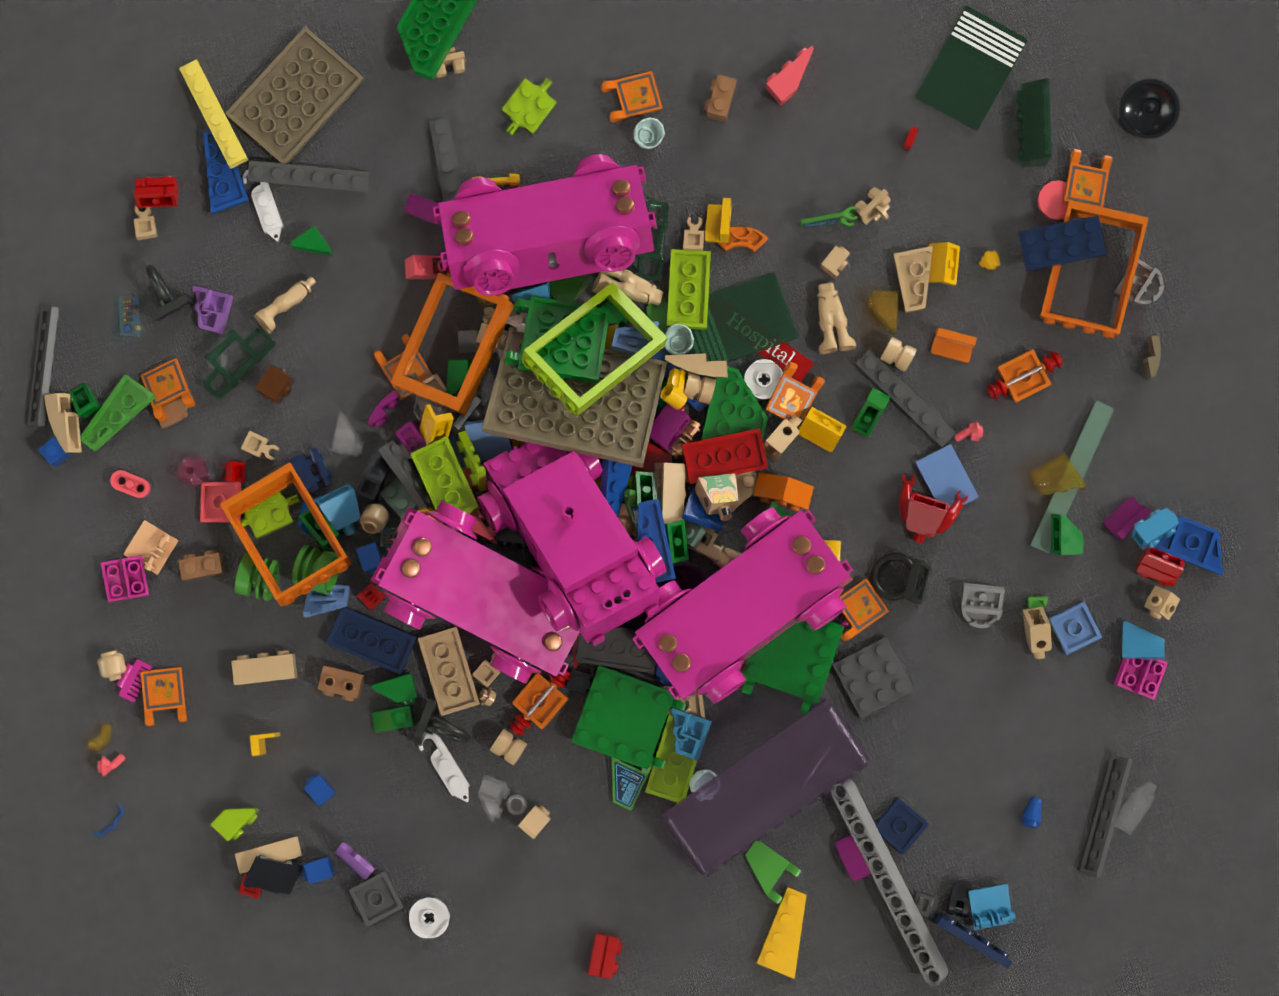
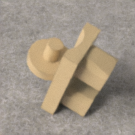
(455, 59)
(876, 208)

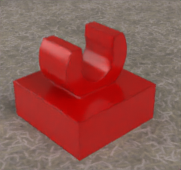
(234, 471)
(371, 596)

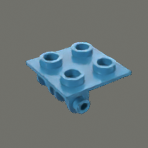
(990, 907)

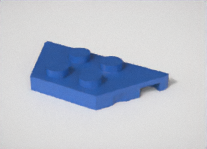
(1194, 545)

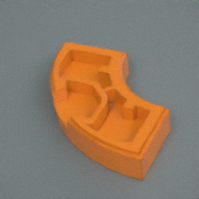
(744, 237)

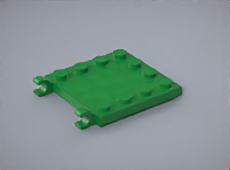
(573, 353)
(795, 662)
(624, 718)

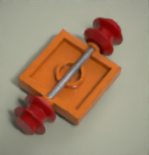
(1024, 376)
(539, 702)

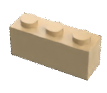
(670, 489)
(264, 668)

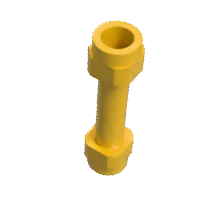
(513, 180)

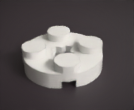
(755, 371)
(441, 917)

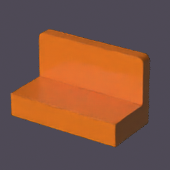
(953, 345)

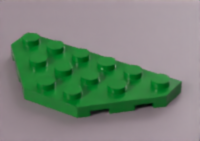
(431, 30)
(732, 408)

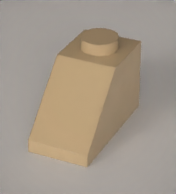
(535, 821)

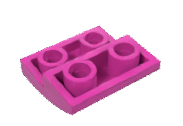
(124, 578)
(1141, 676)

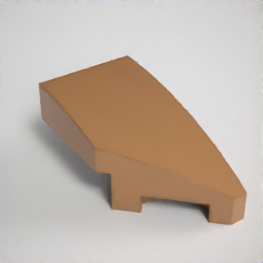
(174, 412)

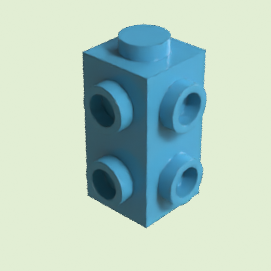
(1159, 524)

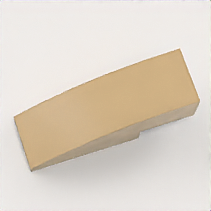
(698, 365)
(64, 421)
(279, 850)

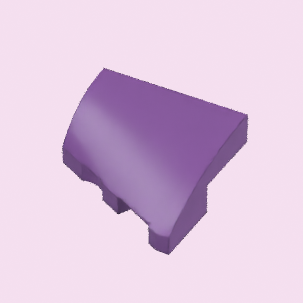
(212, 309)
(355, 861)

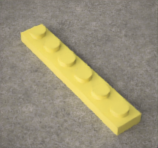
(213, 114)

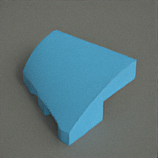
(1141, 644)
(690, 733)

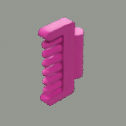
(129, 677)

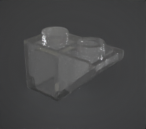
(491, 795)

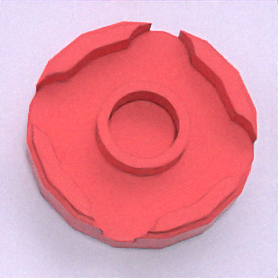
(1051, 200)

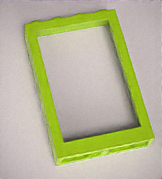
(558, 387)

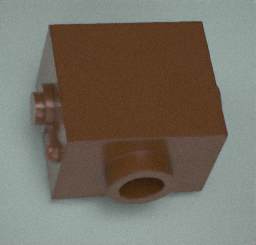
(275, 384)

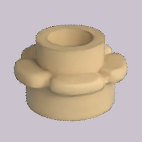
(487, 696)

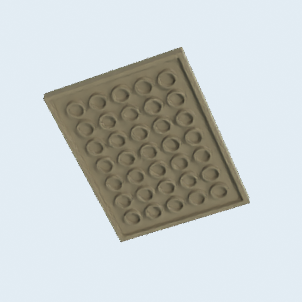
(610, 429)

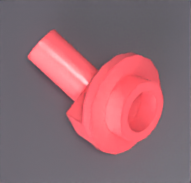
(974, 430)
(106, 766)

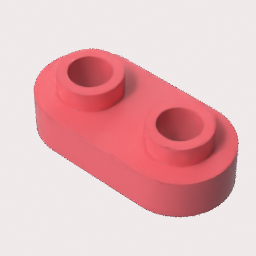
(131, 484)

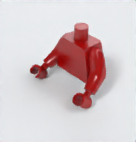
(924, 514)

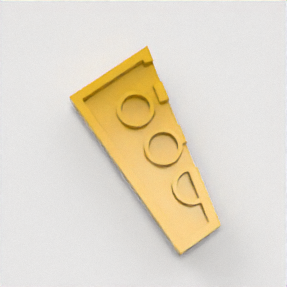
(783, 938)

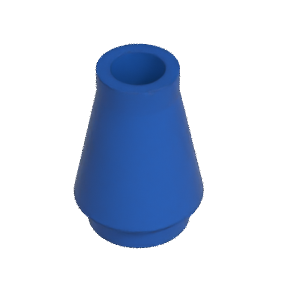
(1032, 814)

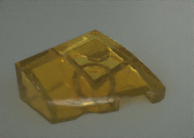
(1057, 476)

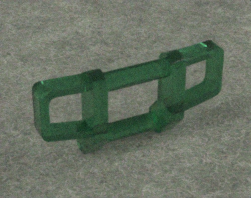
(658, 256)
(255, 357)

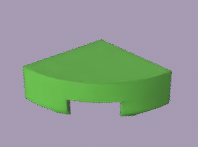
(1035, 602)

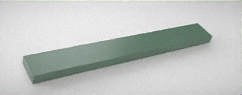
(1080, 458)

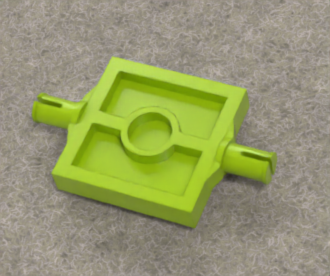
(529, 106)
(270, 514)

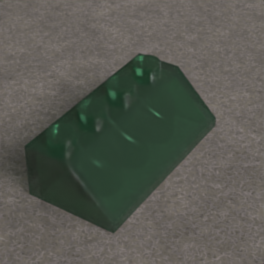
(1034, 123)

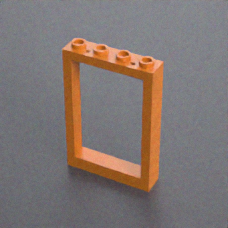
(1113, 218)
(480, 362)
(258, 493)

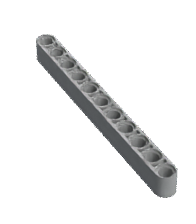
(890, 891)

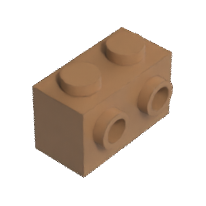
(721, 99)
(203, 566)
(341, 682)

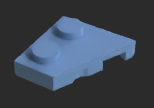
(629, 340)
(320, 603)

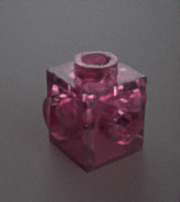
(200, 471)

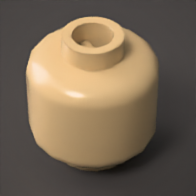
(374, 518)
(111, 665)

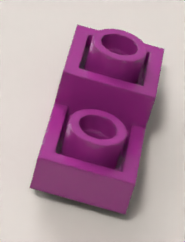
(421, 208)
(378, 415)
(852, 858)

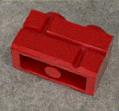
(156, 192)
(1160, 566)
(604, 954)

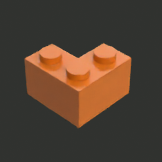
(783, 491)

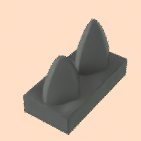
(474, 413)

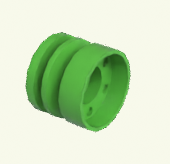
(311, 560)
(249, 578)

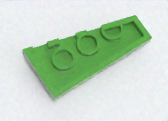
(118, 409)

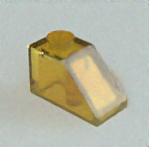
(884, 308)

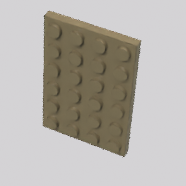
(295, 96)

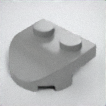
(1146, 285)
(981, 604)

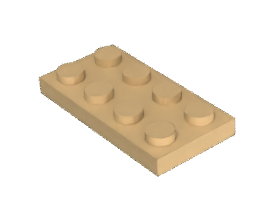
(449, 671)

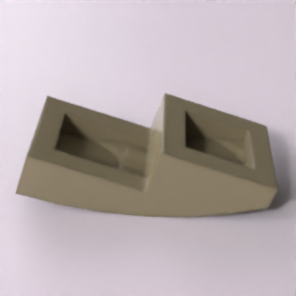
(1152, 363)

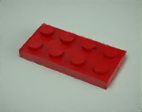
(724, 455)

